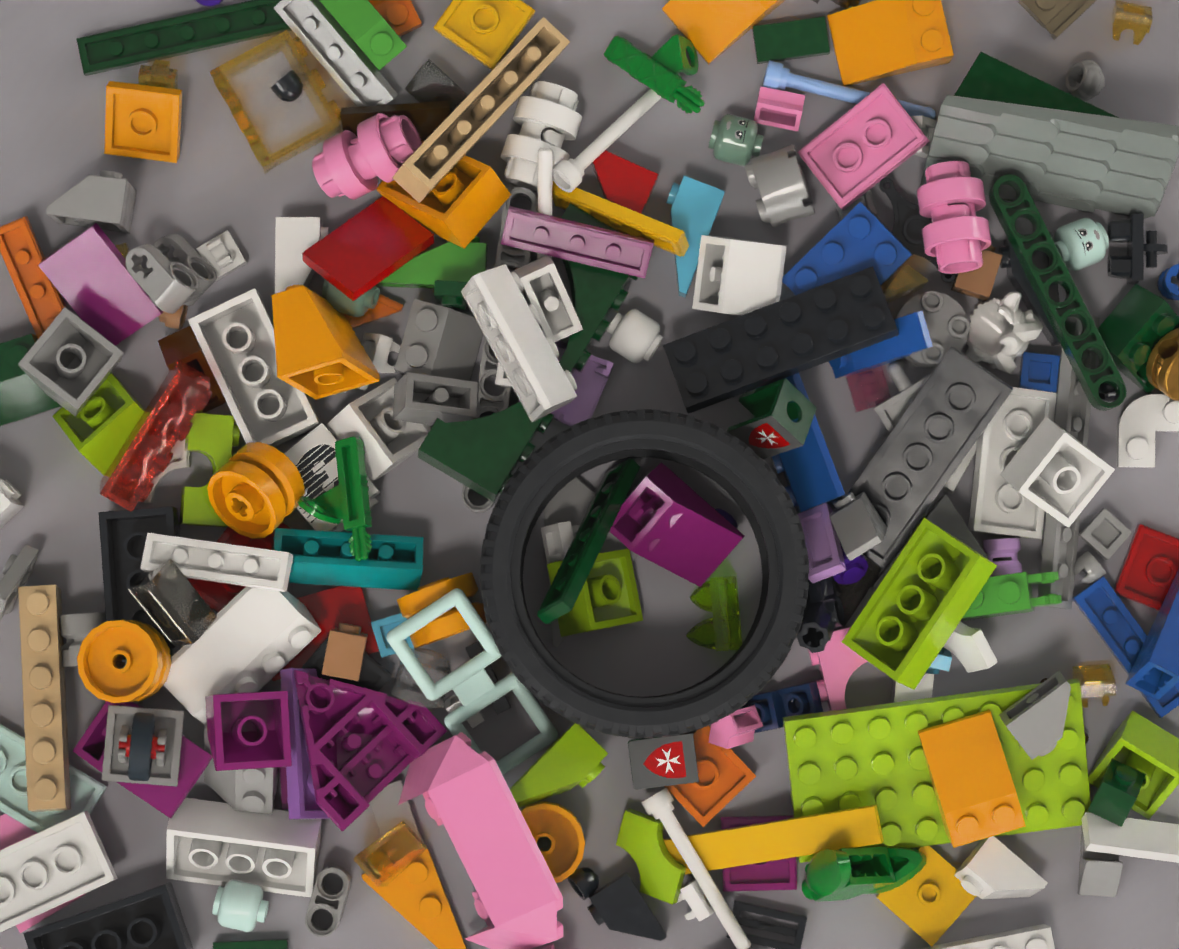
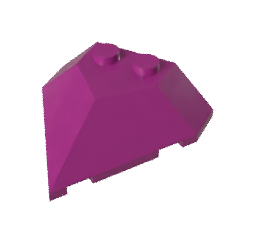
(358, 742)

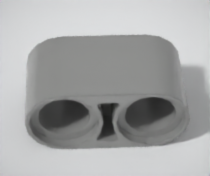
(324, 899)

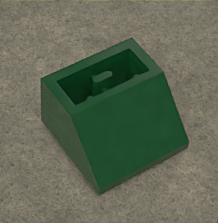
(1134, 331)

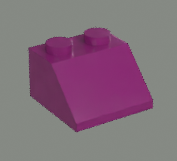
(249, 730)

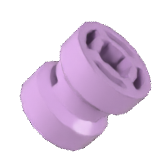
(1003, 549)

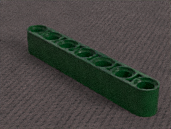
(1057, 274)

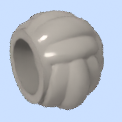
(1085, 80)

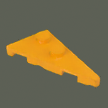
(423, 902)

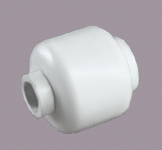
(634, 336)

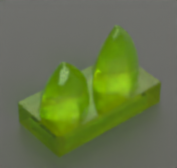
(724, 628)

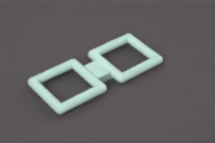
(471, 680)

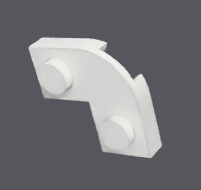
(1138, 426)

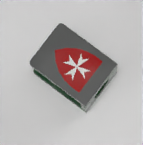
(773, 427)
(663, 761)

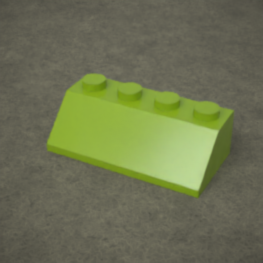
(919, 604)

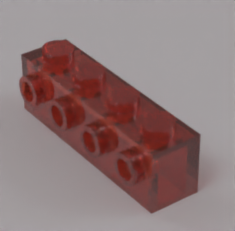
(155, 435)

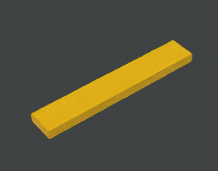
(784, 838)

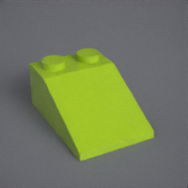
(567, 762)

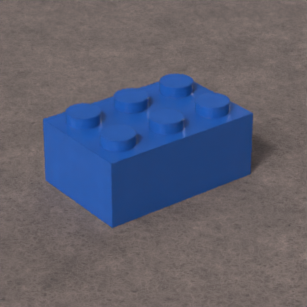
(847, 248)

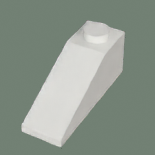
(292, 238)

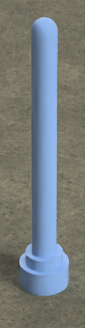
(779, 78)

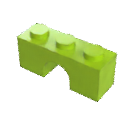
(213, 437)

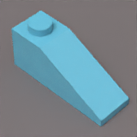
(694, 212)

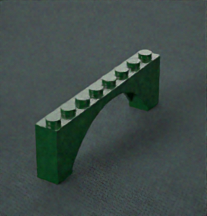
(488, 448)

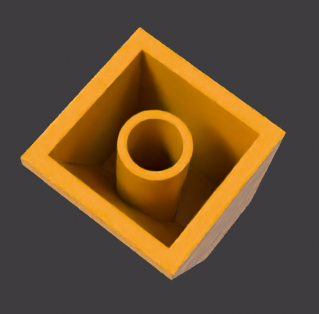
(317, 345)

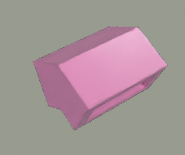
(779, 108)
(735, 728)

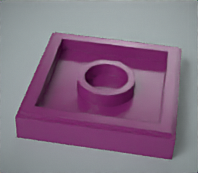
(759, 876)

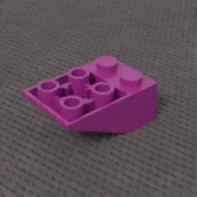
(674, 527)
(163, 798)

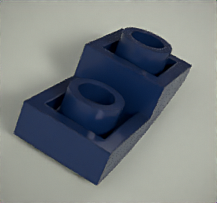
(785, 702)

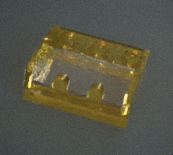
(272, 126)

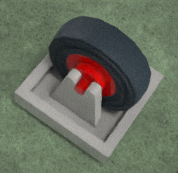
(143, 745)

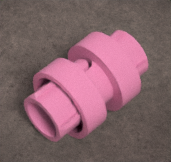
(353, 162)
(955, 230)

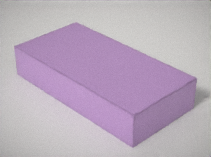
(821, 543)

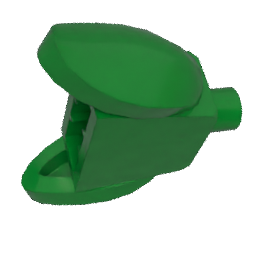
(859, 871)

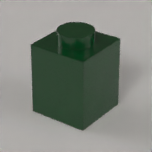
(1116, 792)

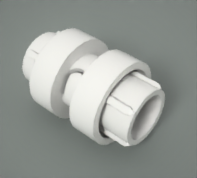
(547, 112)

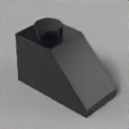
(625, 909)

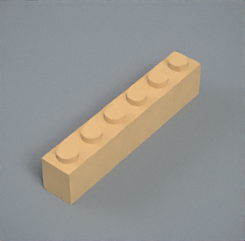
(480, 110)
(44, 699)

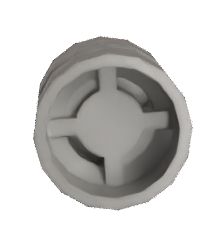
(75, 628)

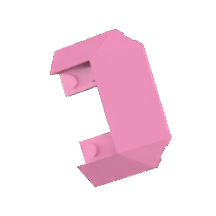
(493, 842)

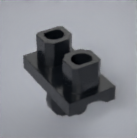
(1132, 232)

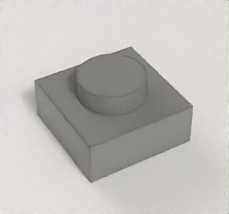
(1105, 534)

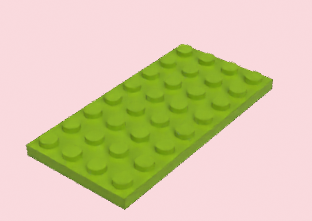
(878, 759)

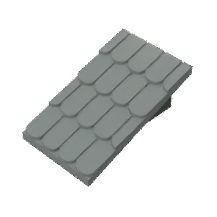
(1053, 142)

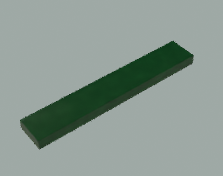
(179, 35)
(588, 541)

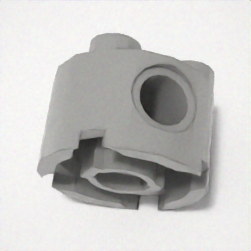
(781, 186)
(945, 323)

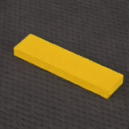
(624, 219)

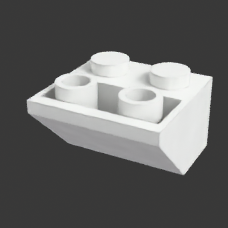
(737, 275)

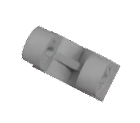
(173, 280)

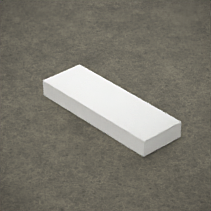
(1133, 839)

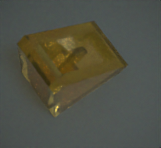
(390, 854)

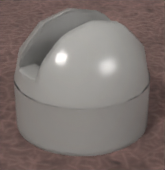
(1090, 566)

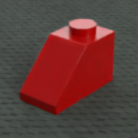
(624, 181)

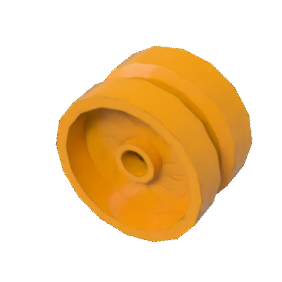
(255, 490)
(448, 623)
(102, 664)
(563, 830)

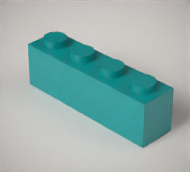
(327, 559)

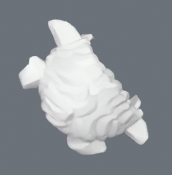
(1001, 332)

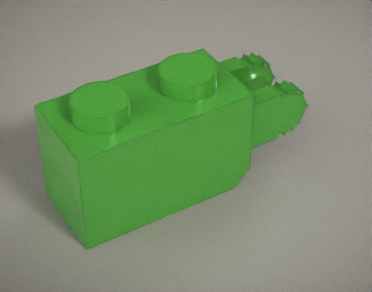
(1011, 595)

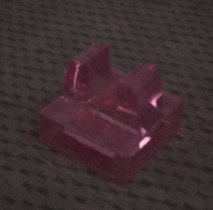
(868, 389)

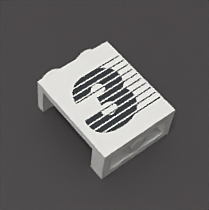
(318, 468)

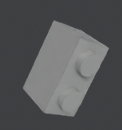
(429, 397)

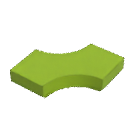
(659, 872)

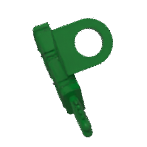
(661, 69)
(348, 499)

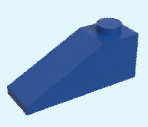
(911, 339)

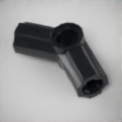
(821, 615)

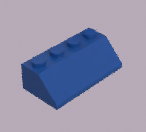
(809, 468)

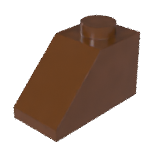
(185, 347)

